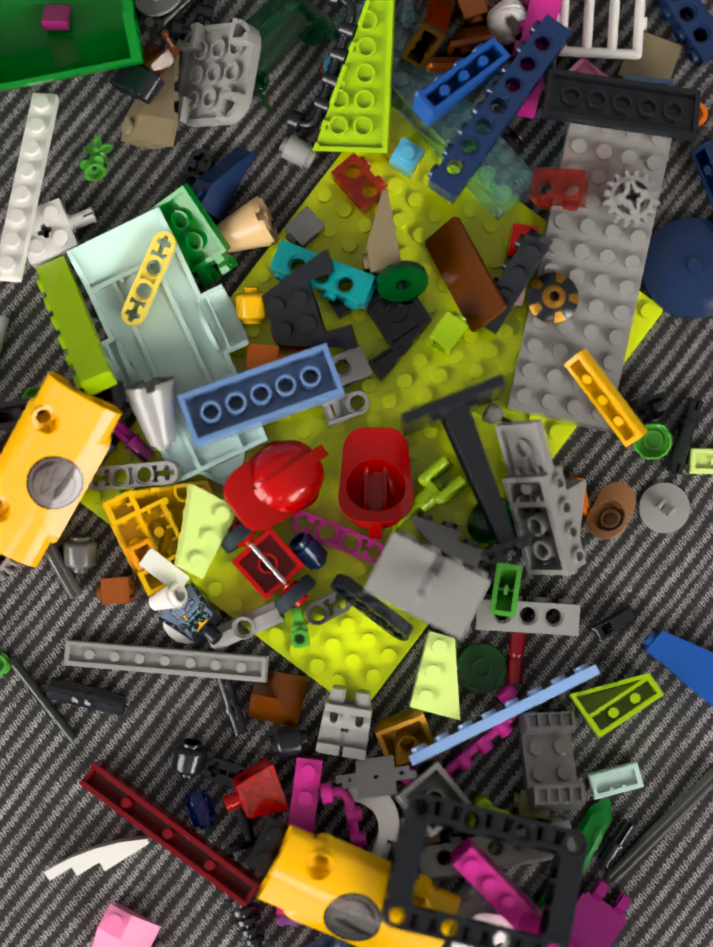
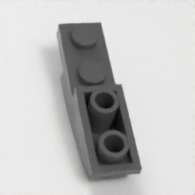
(447, 540)

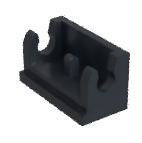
(645, 407)

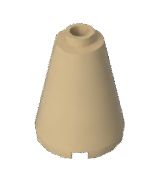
(249, 227)

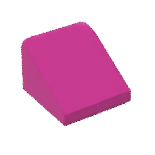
(56, 17)

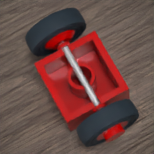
(268, 565)

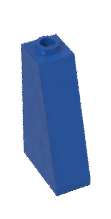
(684, 660)

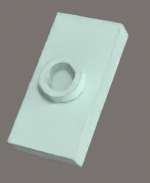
(615, 780)

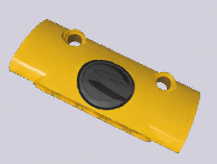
(50, 466)
(343, 890)

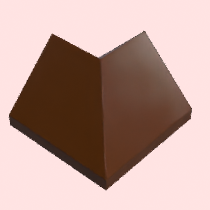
(469, 38)
(279, 698)

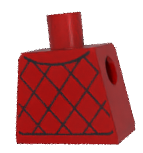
(257, 791)

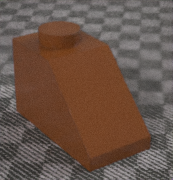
(117, 590)

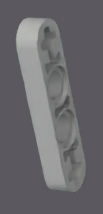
(133, 475)

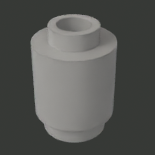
(297, 151)

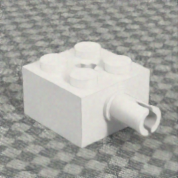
(62, 232)

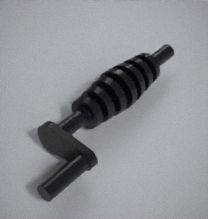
(248, 919)

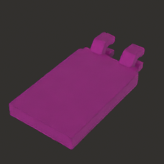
(597, 921)

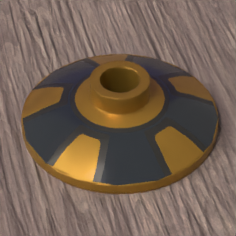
(546, 309)

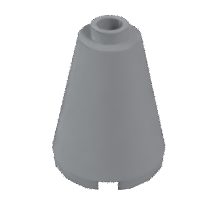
(155, 409)

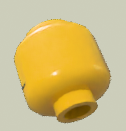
(250, 306)

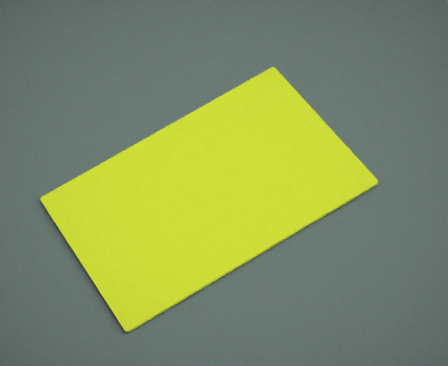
(351, 646)

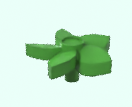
(99, 149)

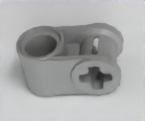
(343, 408)

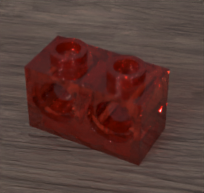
(561, 181)
(354, 186)

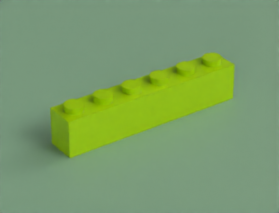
(76, 327)

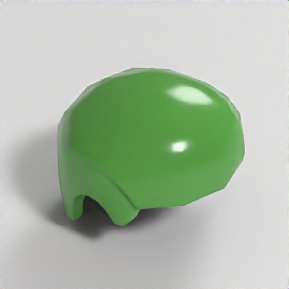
(655, 442)

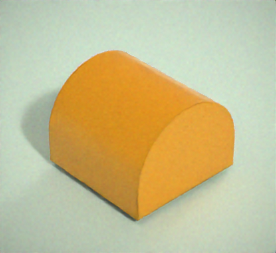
(138, 550)

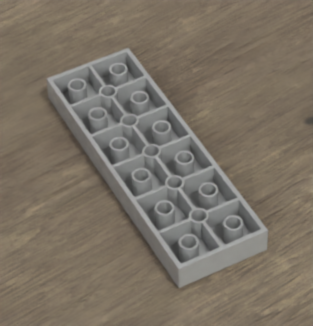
(605, 267)

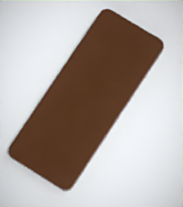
(465, 274)

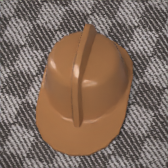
(611, 511)

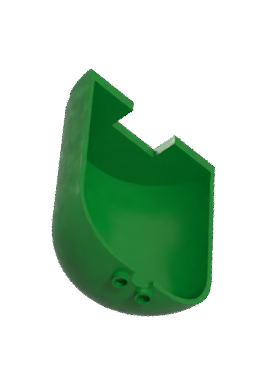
(100, 39)

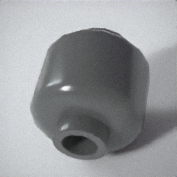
(80, 553)

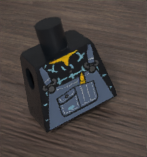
(196, 617)

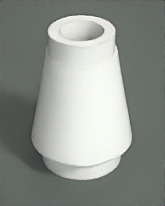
(169, 597)

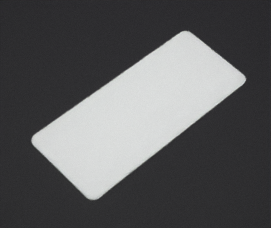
(162, 568)

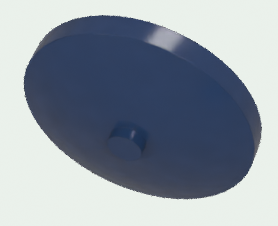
(681, 268)

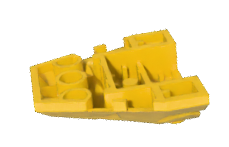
(150, 513)

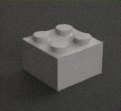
(433, 782)

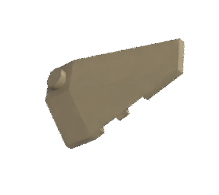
(157, 123)

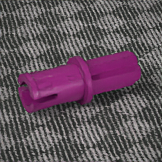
(133, 442)

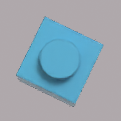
(406, 157)

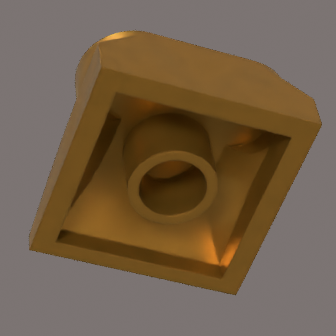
(402, 733)

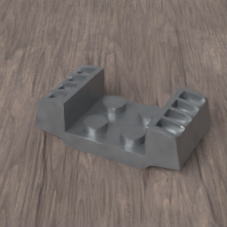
(549, 761)

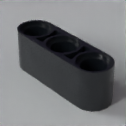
(137, 83)

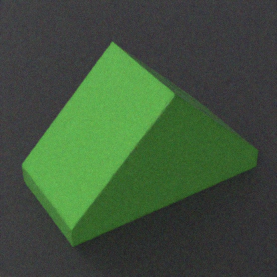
(506, 589)

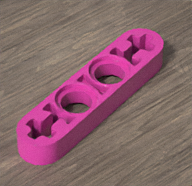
(339, 535)

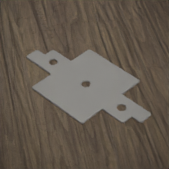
(383, 785)

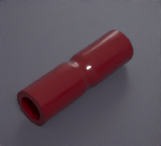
(516, 653)

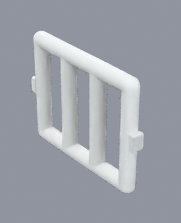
(611, 51)

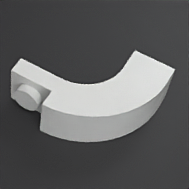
(387, 817)

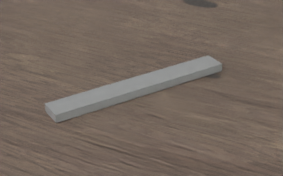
(166, 660)

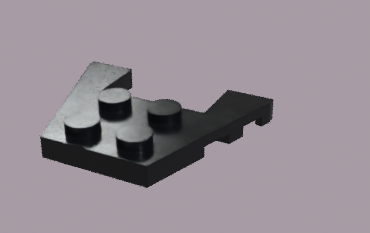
(296, 313)
(398, 323)

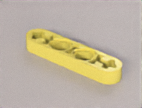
(144, 276)

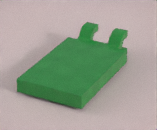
(196, 235)

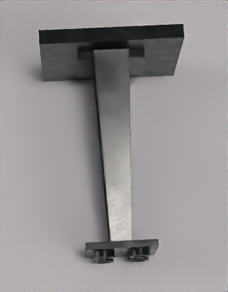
(456, 417)

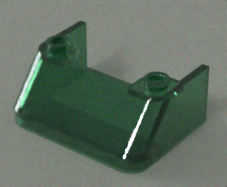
(281, 28)

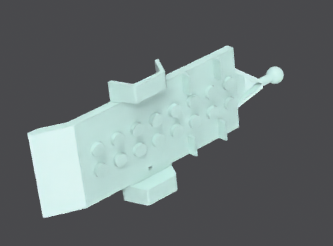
(173, 336)

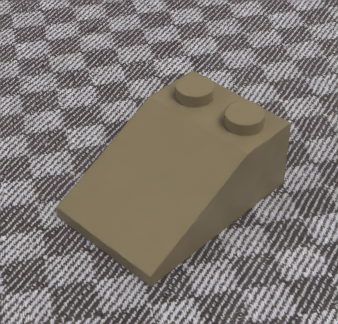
(382, 243)

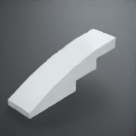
(106, 853)

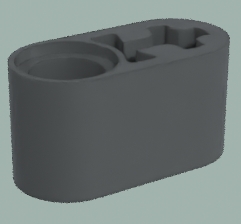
(338, 610)

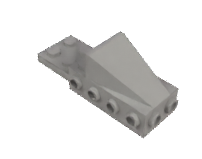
(542, 500)

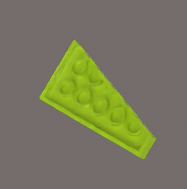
(362, 96)

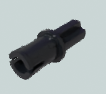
(616, 843)

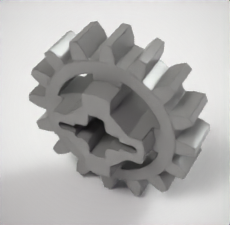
(629, 187)

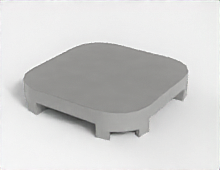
(217, 73)

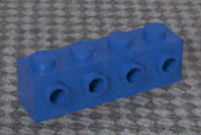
(460, 81)

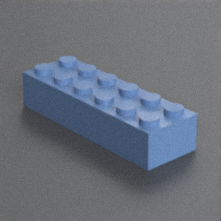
(261, 395)

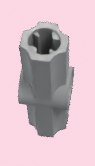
(259, 618)

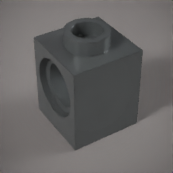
(304, 228)

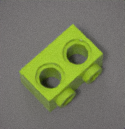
(448, 333)

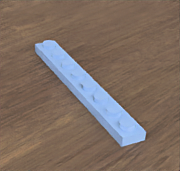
(513, 708)

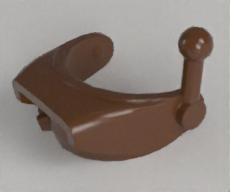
(160, 61)

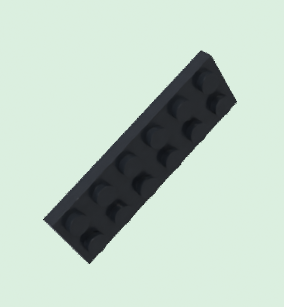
(621, 104)

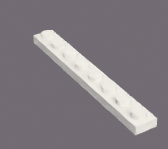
(27, 186)

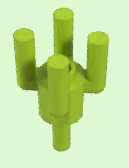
(433, 491)

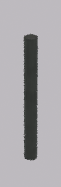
(42, 698)

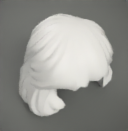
(505, 19)

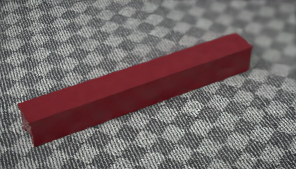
(171, 833)

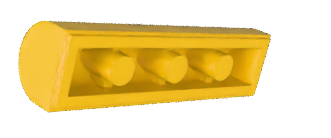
(606, 397)

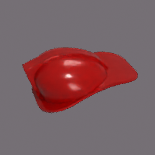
(375, 479)
(275, 483)

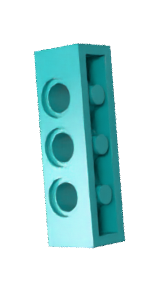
(360, 294)

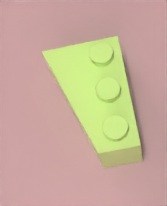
(202, 530)
(436, 677)

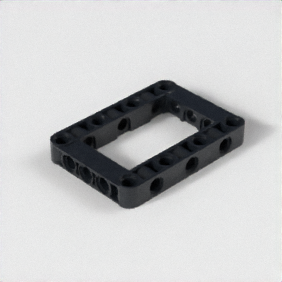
(561, 889)

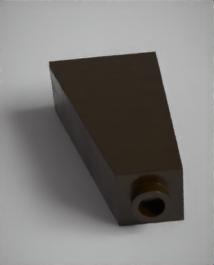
(427, 31)

